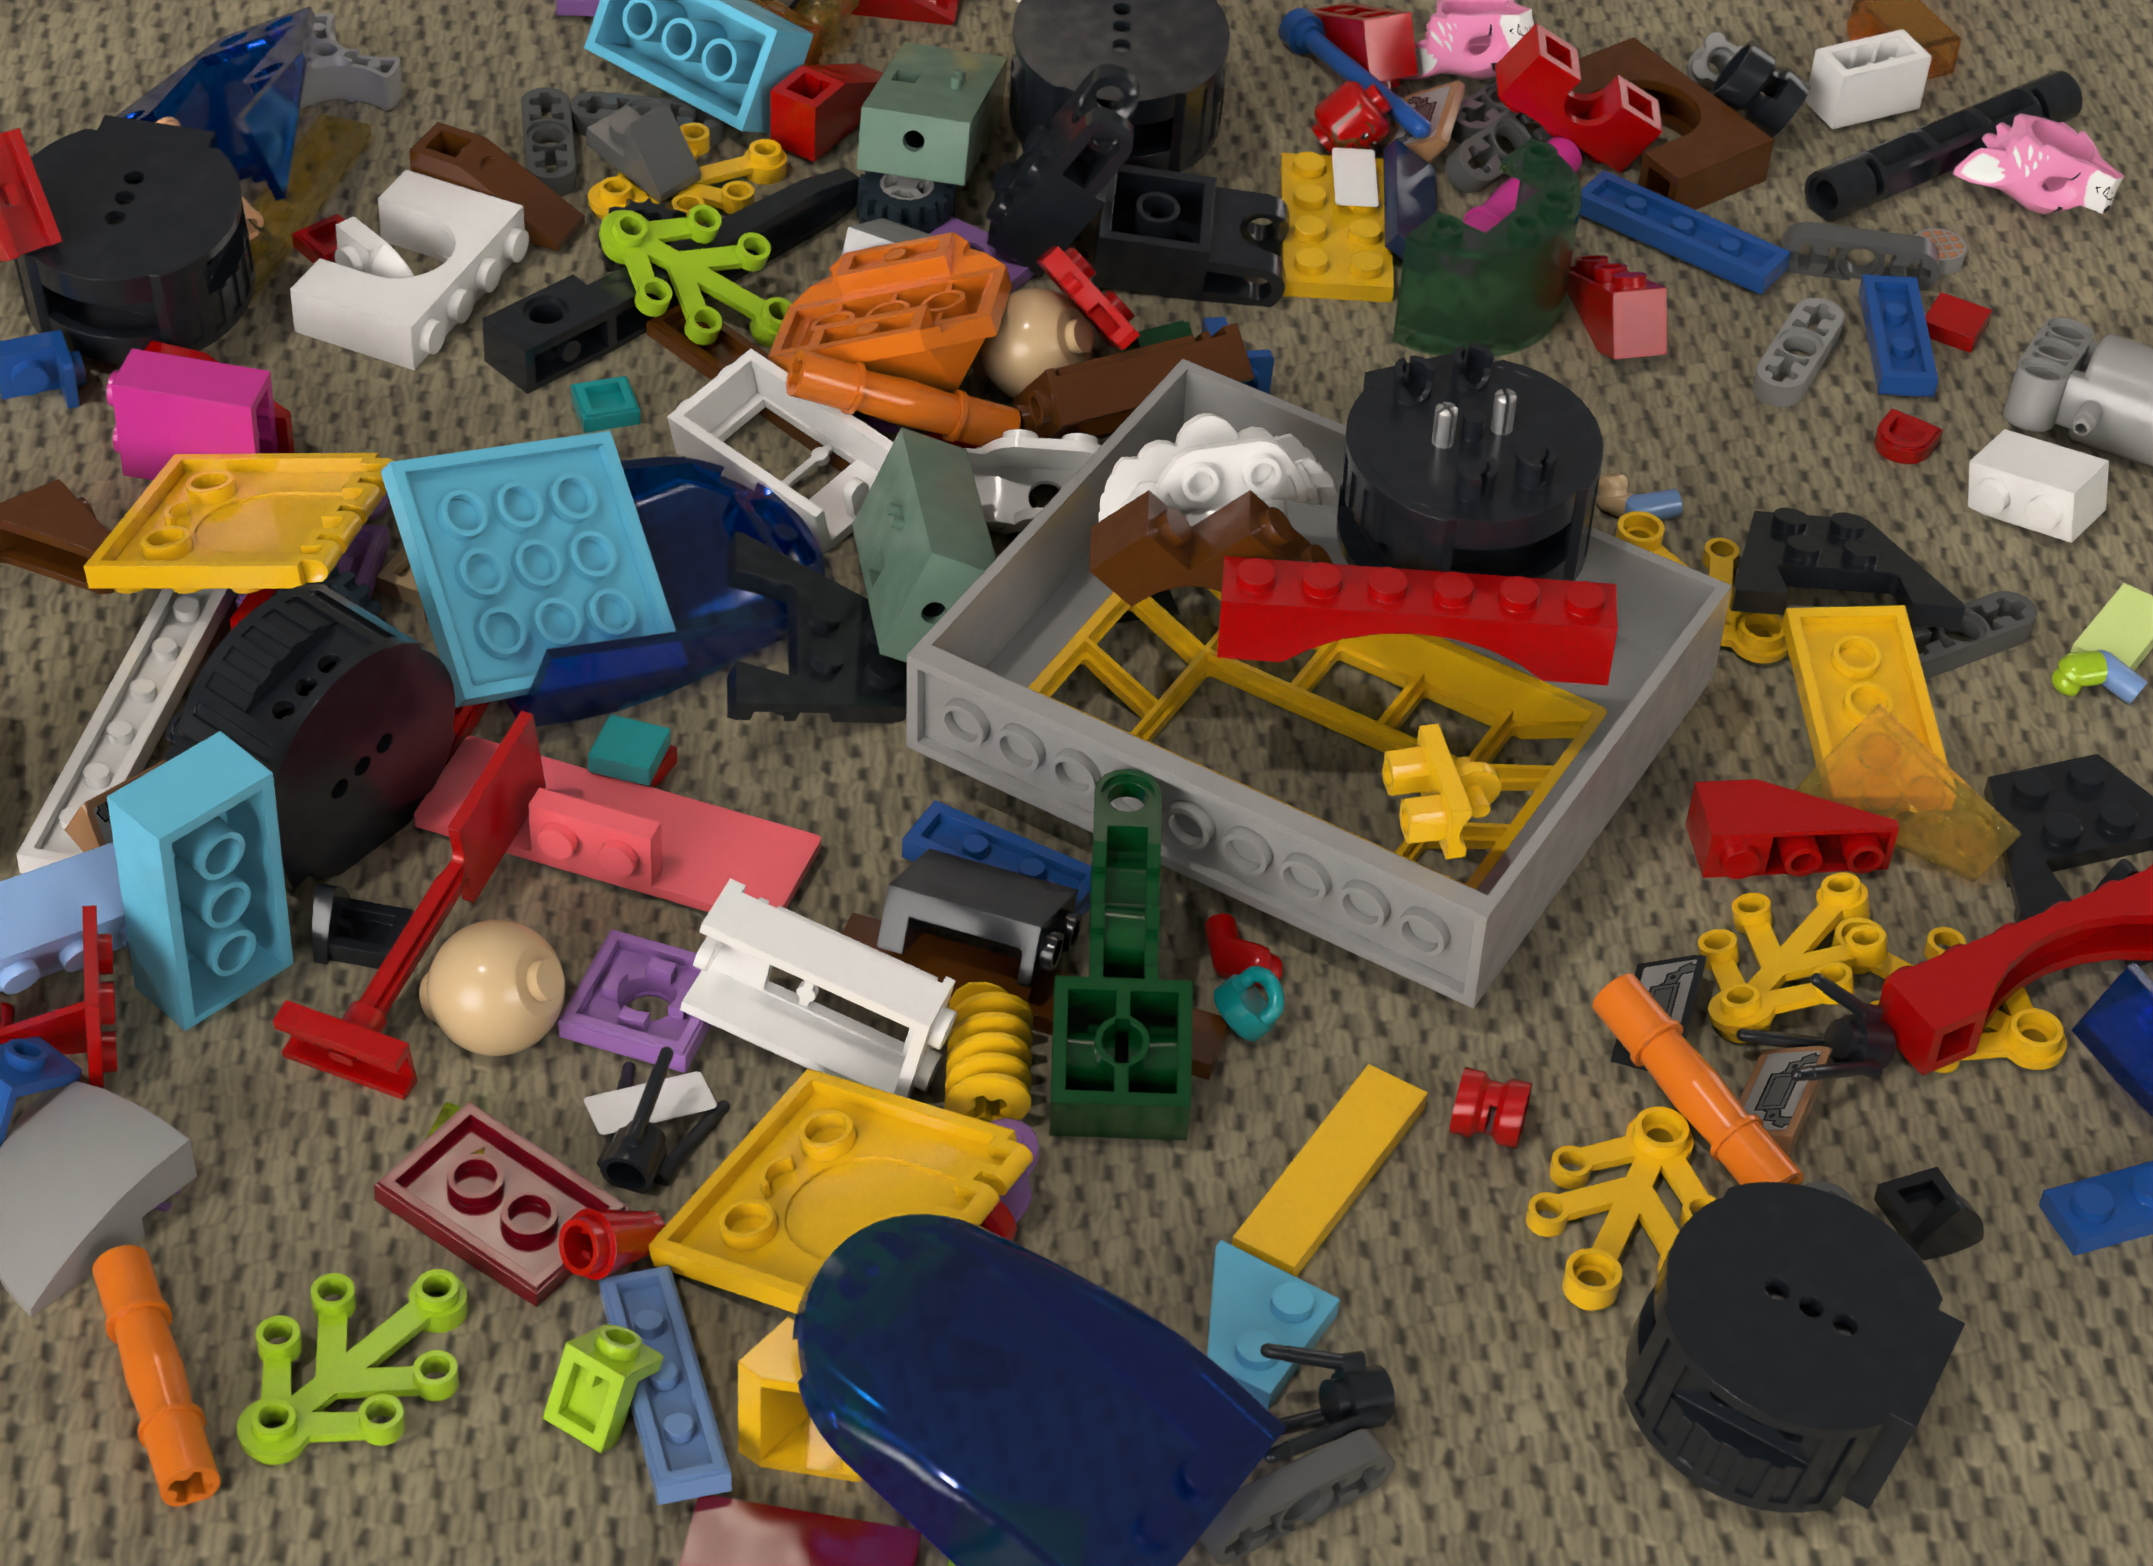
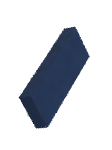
(1407, 194)

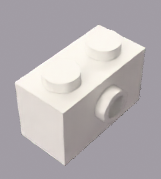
(1868, 79)
(2038, 485)

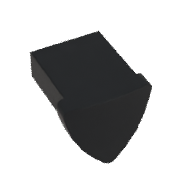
(353, 929)
(1929, 1214)

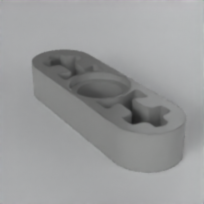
(1797, 336)

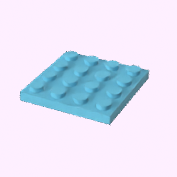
(524, 556)

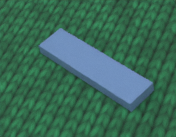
(672, 1404)

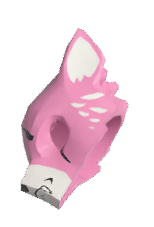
(1470, 37)
(2043, 166)

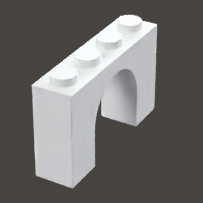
(412, 315)

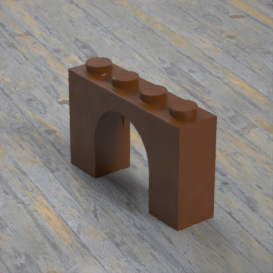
(1717, 147)

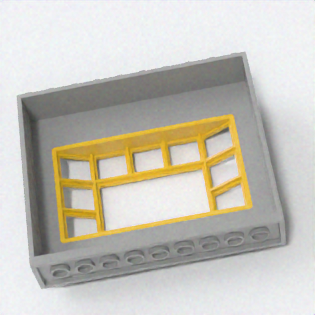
(1038, 612)

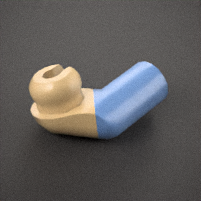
(1615, 499)

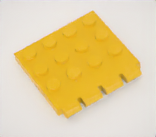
(240, 522)
(823, 1170)

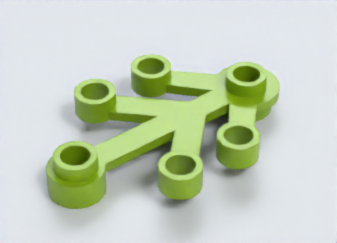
(637, 242)
(350, 1372)

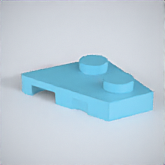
(1260, 1306)

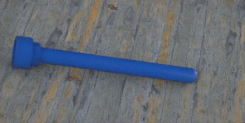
(1306, 34)

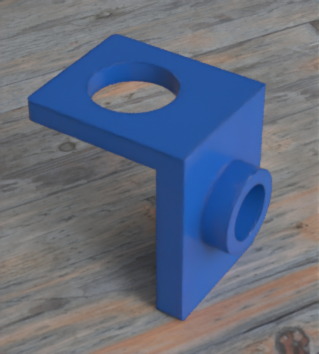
(29, 1068)

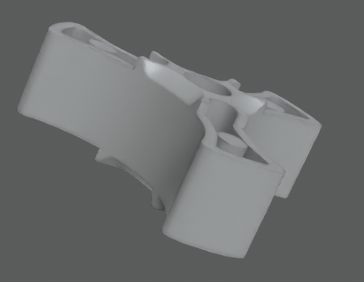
(346, 73)

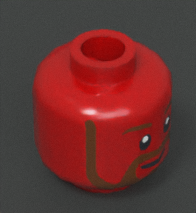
(1352, 117)

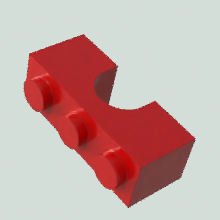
(1605, 124)

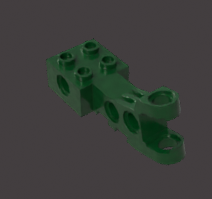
(1121, 1030)

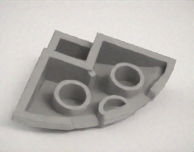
(77, 1184)

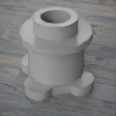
(1715, 51)

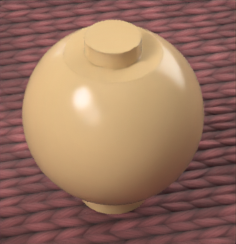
(1035, 334)
(494, 988)

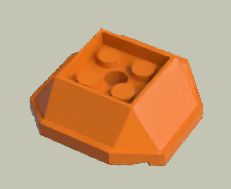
(901, 310)

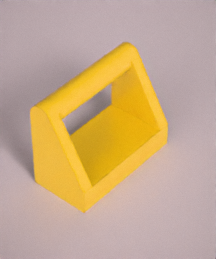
(773, 1416)

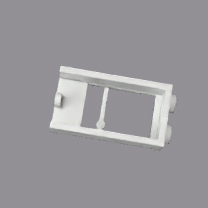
(738, 395)
(736, 995)

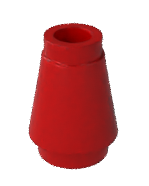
(606, 1240)

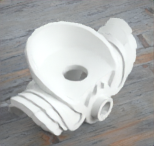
(1018, 463)
(1217, 465)

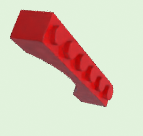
(1545, 625)
(1950, 999)

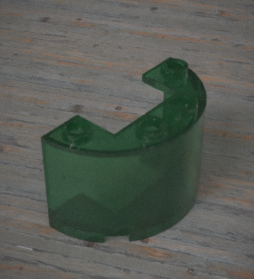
(1496, 284)

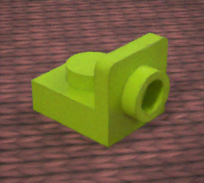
(599, 1383)

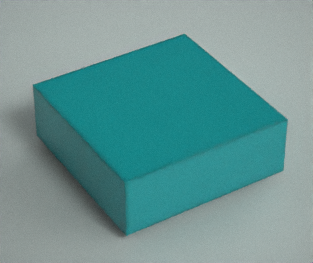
(605, 404)
(629, 750)

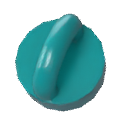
(1245, 1007)

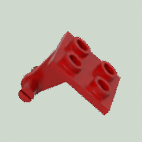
(79, 1026)

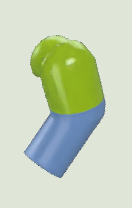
(2097, 668)

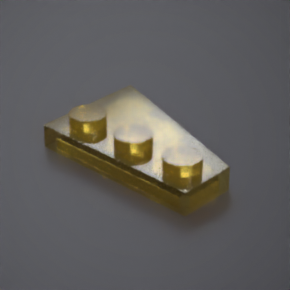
(1898, 777)

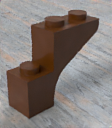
(51, 534)
(1156, 549)

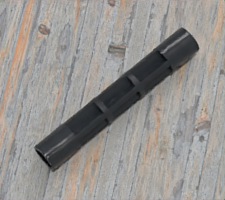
(1934, 147)

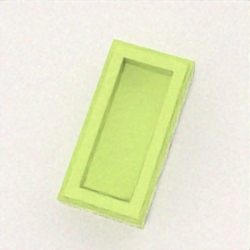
(2121, 627)

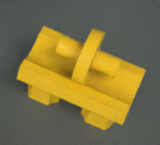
(1448, 790)

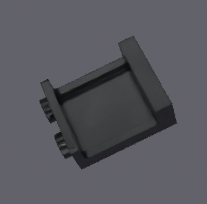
(983, 903)

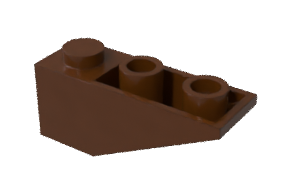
(485, 168)

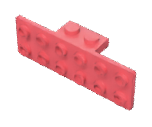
(635, 834)

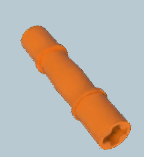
(898, 400)
(1692, 1084)
(155, 1376)

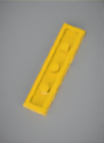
(1331, 1170)

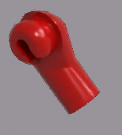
(1233, 955)

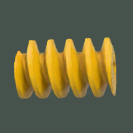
(989, 1053)

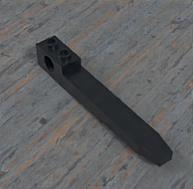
(581, 322)

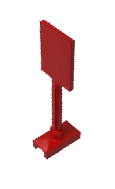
(24, 210)
(479, 839)

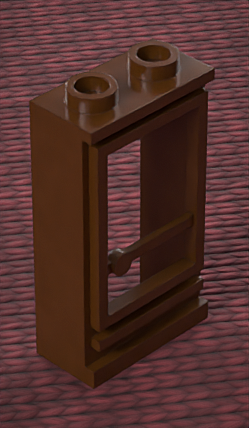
(1104, 391)

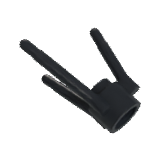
(1858, 1040)
(638, 1152)
(1349, 1400)

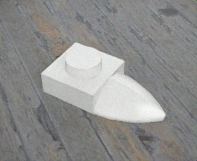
(367, 252)

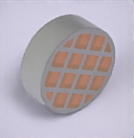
(1950, 246)

